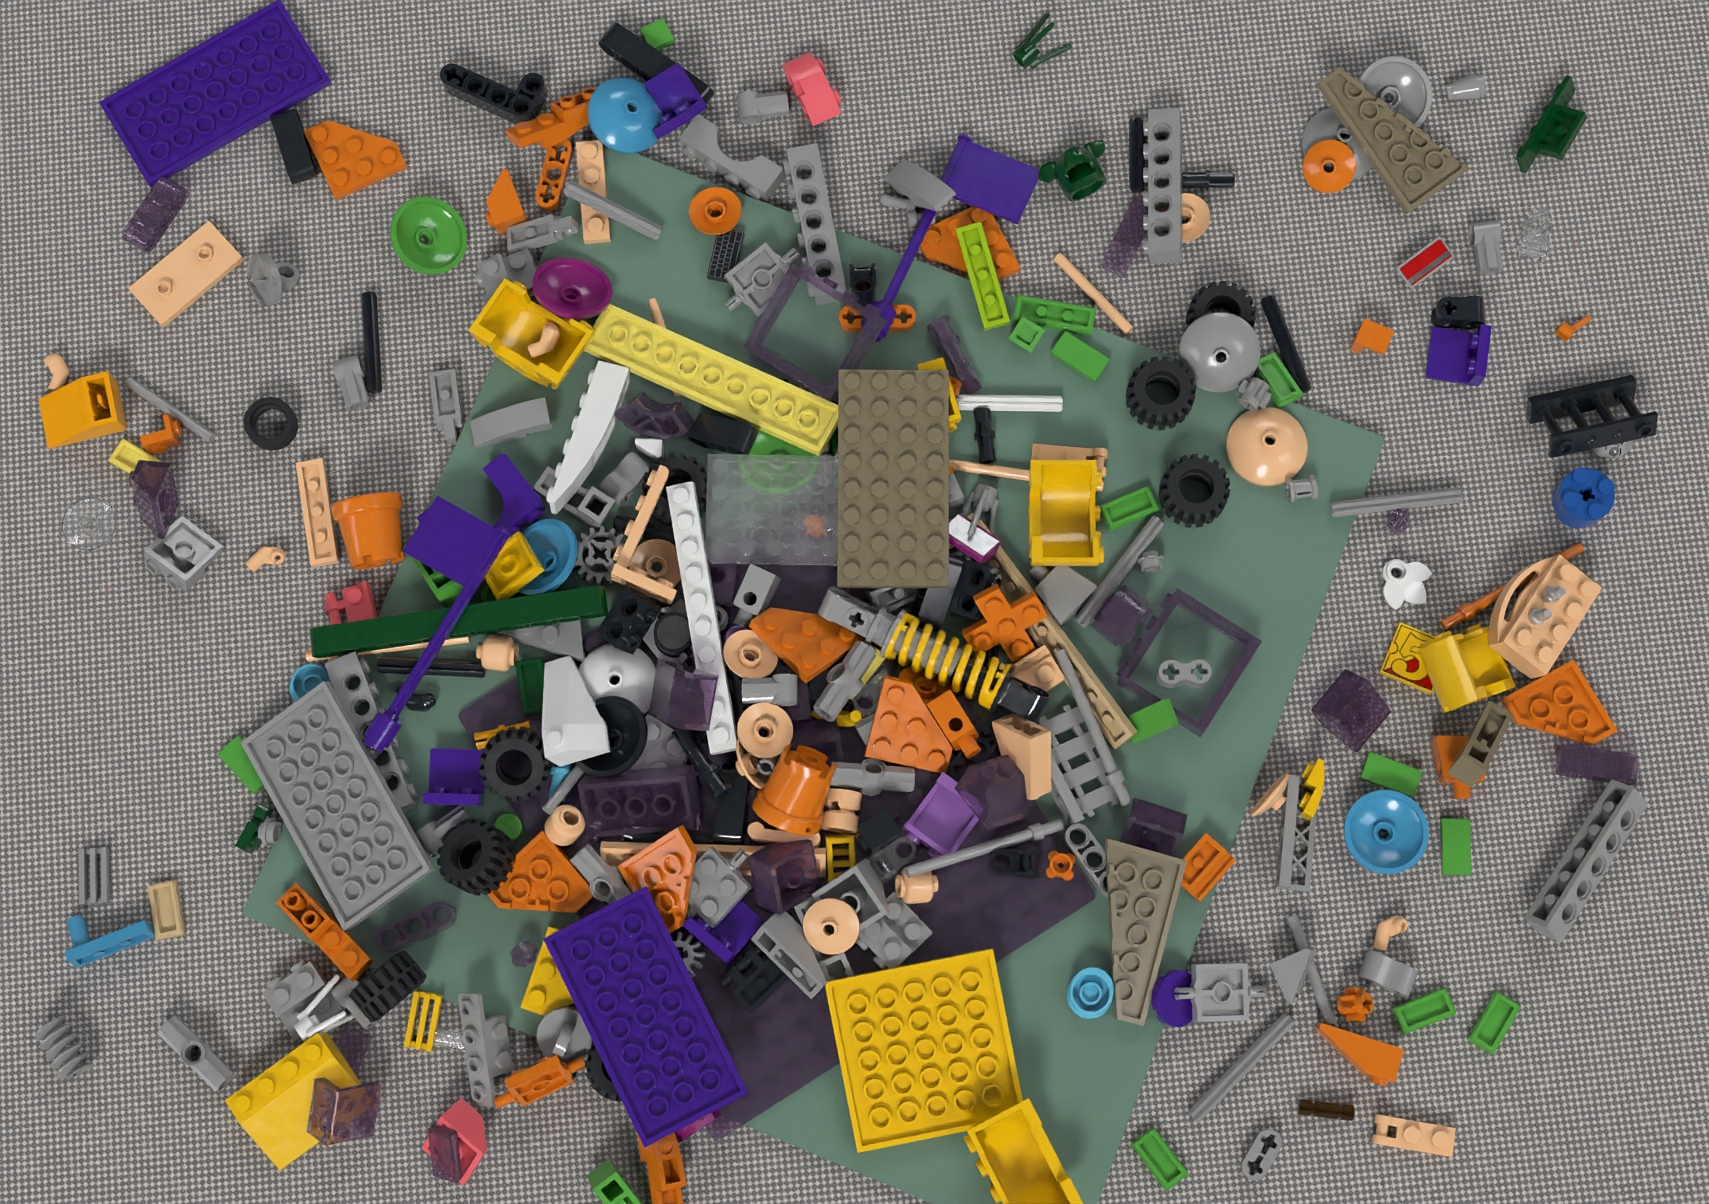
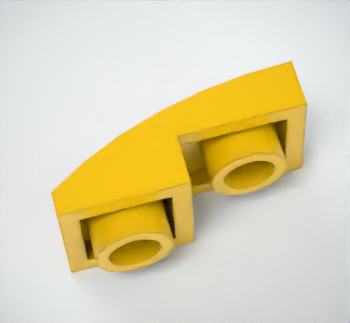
(1314, 782)

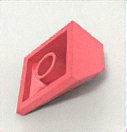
(471, 1136)

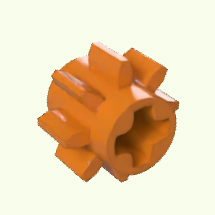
(1355, 1004)

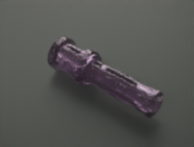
(950, 345)

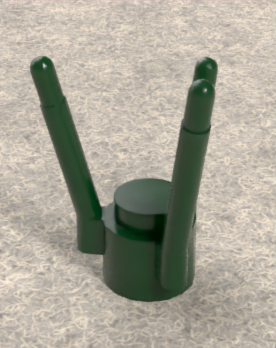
(1027, 51)

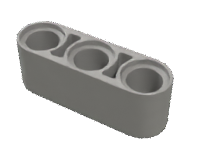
(1089, 846)

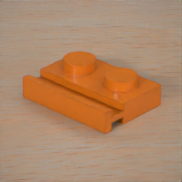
(1205, 867)

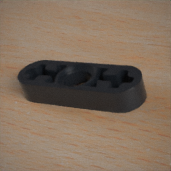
(984, 729)

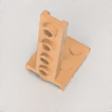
(637, 578)

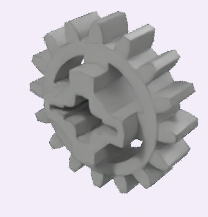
(593, 563)

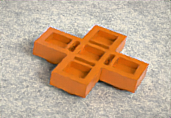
(1005, 623)

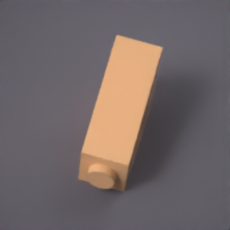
(1029, 748)

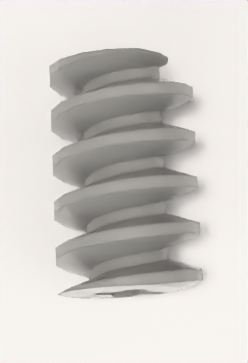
(61, 1049)

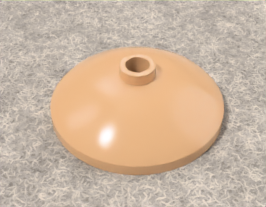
(1262, 462)

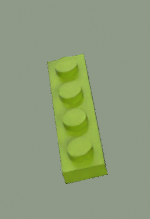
(982, 276)

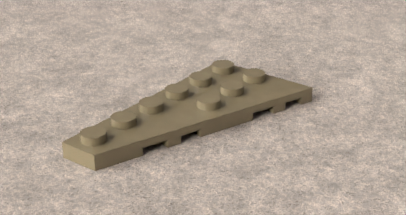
(1394, 146)
(1140, 908)

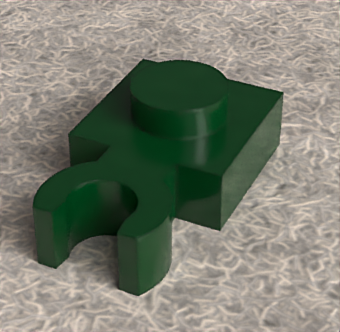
(249, 837)

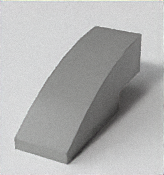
(919, 186)
(511, 423)

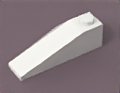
(569, 716)

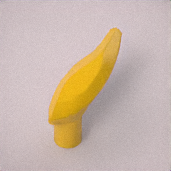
(844, 718)

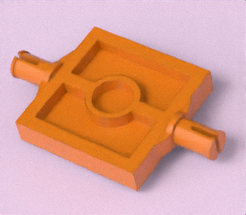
(539, 1080)

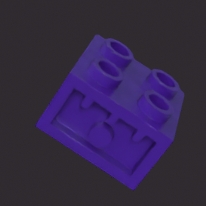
(676, 99)
(1458, 355)
(455, 778)
(730, 934)

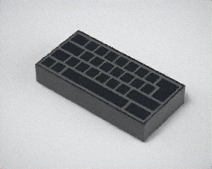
(725, 254)

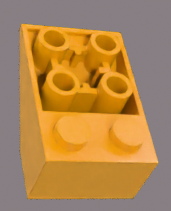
(82, 410)

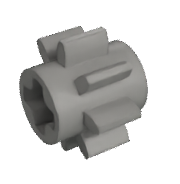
(1254, 394)

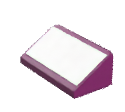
(979, 546)

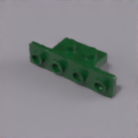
(1555, 128)

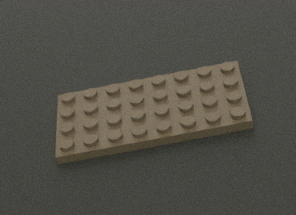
(893, 479)

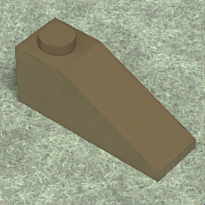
(1480, 744)

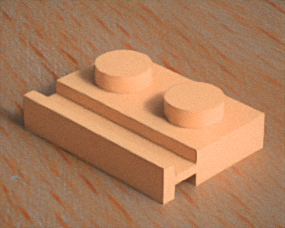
(1040, 669)

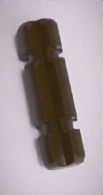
(1326, 1110)

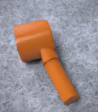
(1566, 331)

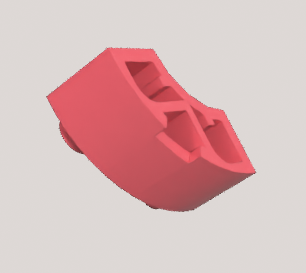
(812, 89)

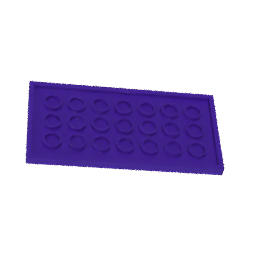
(215, 93)
(645, 1016)

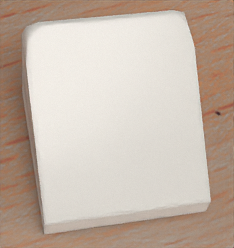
(650, 447)

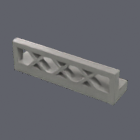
(1287, 838)

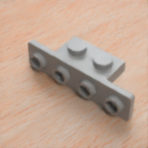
(485, 1047)

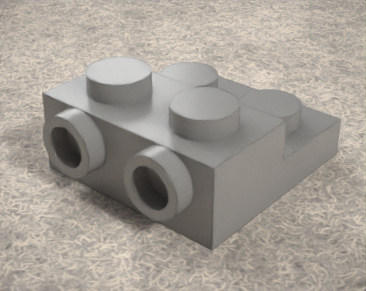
(517, 266)
(182, 554)
(894, 935)
(296, 992)

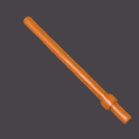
(1467, 611)

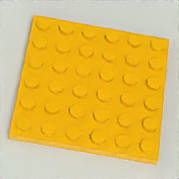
(923, 1049)

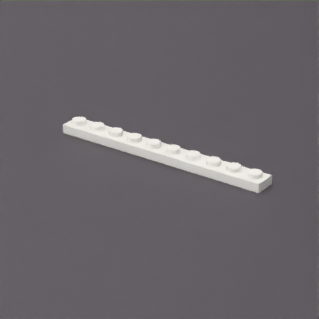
(702, 610)

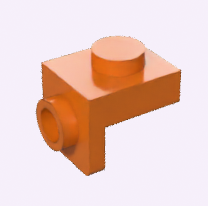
(160, 441)

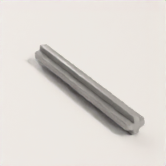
(1396, 501)
(1119, 571)
(1241, 1067)

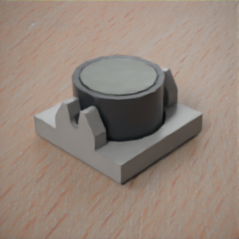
(671, 634)

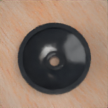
(624, 723)

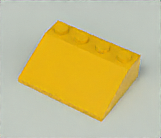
(278, 1101)

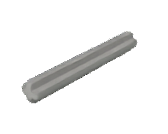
(612, 210)

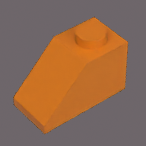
(504, 205)

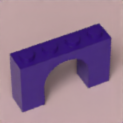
(519, 499)

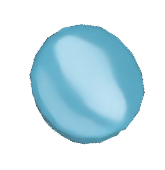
(306, 679)
(1090, 993)

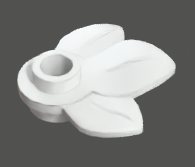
(1408, 585)

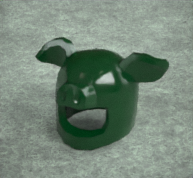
(1077, 171)

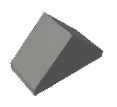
(1292, 972)

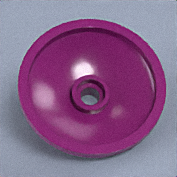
(572, 288)

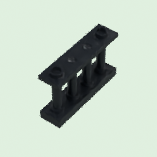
(1588, 398)

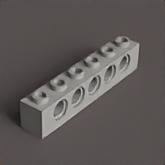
(1163, 124)
(808, 160)
(341, 672)
(1586, 860)

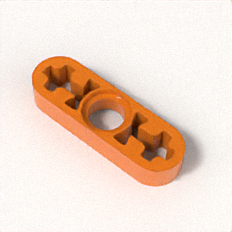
(542, 189)
(897, 326)

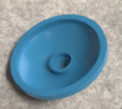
(615, 124)
(557, 552)
(1399, 818)

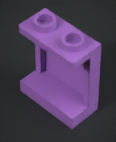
(941, 819)

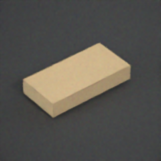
(166, 910)

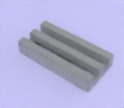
(83, 876)

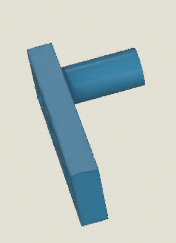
(90, 951)

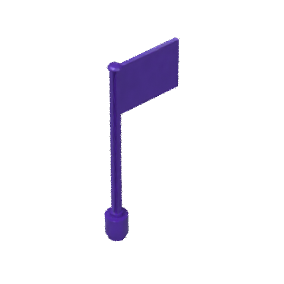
(978, 179)
(462, 551)

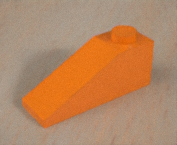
(1367, 1055)

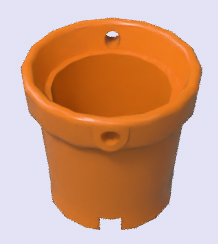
(371, 528)
(796, 791)

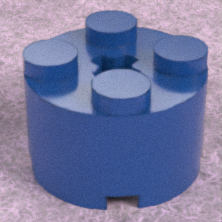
(1578, 484)

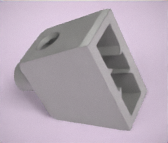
(758, 583)
(1062, 591)

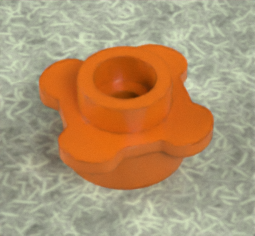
(1067, 861)

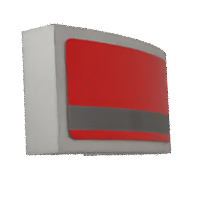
(1425, 262)

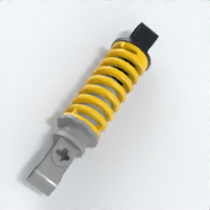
(903, 637)

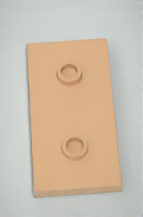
(186, 274)

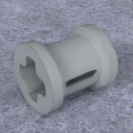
(1301, 488)

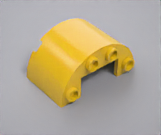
(514, 322)
(1064, 513)
(1464, 668)
(1020, 1159)

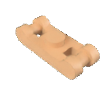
(759, 834)

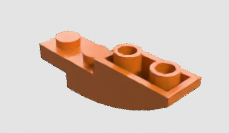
(566, 118)
(325, 932)
(664, 1170)

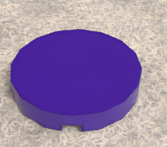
(1172, 1011)

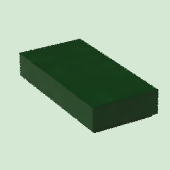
(531, 684)

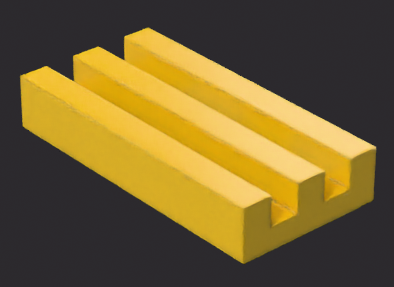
(419, 1044)

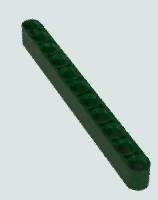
(474, 621)

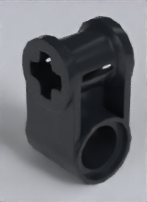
(863, 282)
(1459, 312)
(1022, 863)

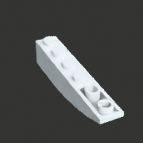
(590, 430)

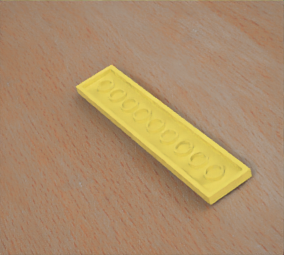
(714, 379)

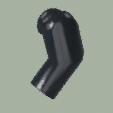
(420, 702)

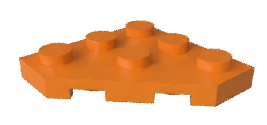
(352, 157)
(943, 246)
(804, 640)
(1561, 706)
(906, 729)
(667, 873)
(543, 881)

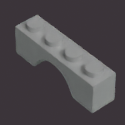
(757, 176)

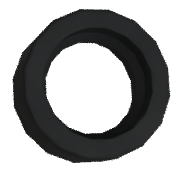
(261, 406)

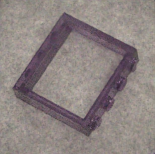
(774, 308)
(1211, 618)

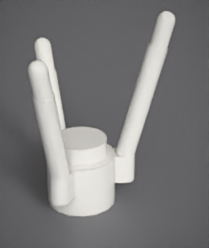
(310, 1026)

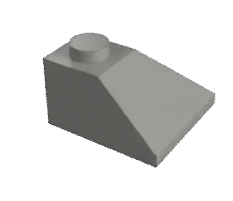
(861, 890)

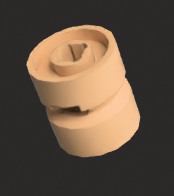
(841, 811)

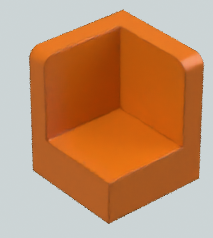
(1372, 337)

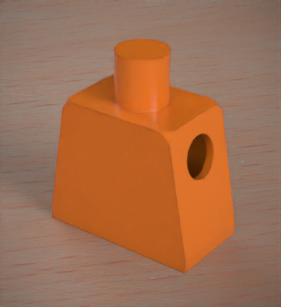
(951, 718)
(1444, 752)

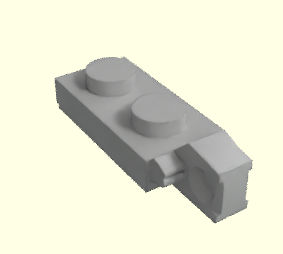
(539, 232)
(446, 402)

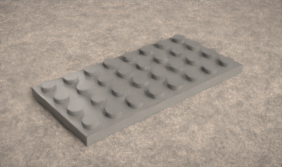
(337, 806)

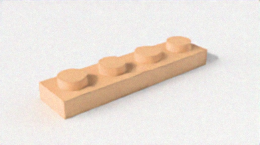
(593, 177)
(317, 512)

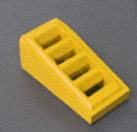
(839, 839)

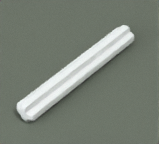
(1010, 402)

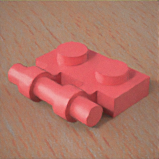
(356, 601)

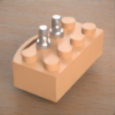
(1541, 615)

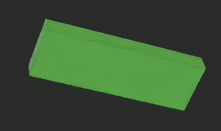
(1055, 314)

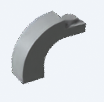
(585, 505)

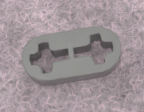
(1254, 1151)

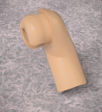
(547, 341)
(58, 369)
(266, 555)
(1387, 929)

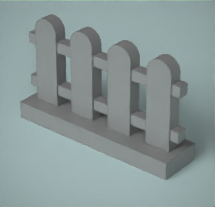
(1069, 807)

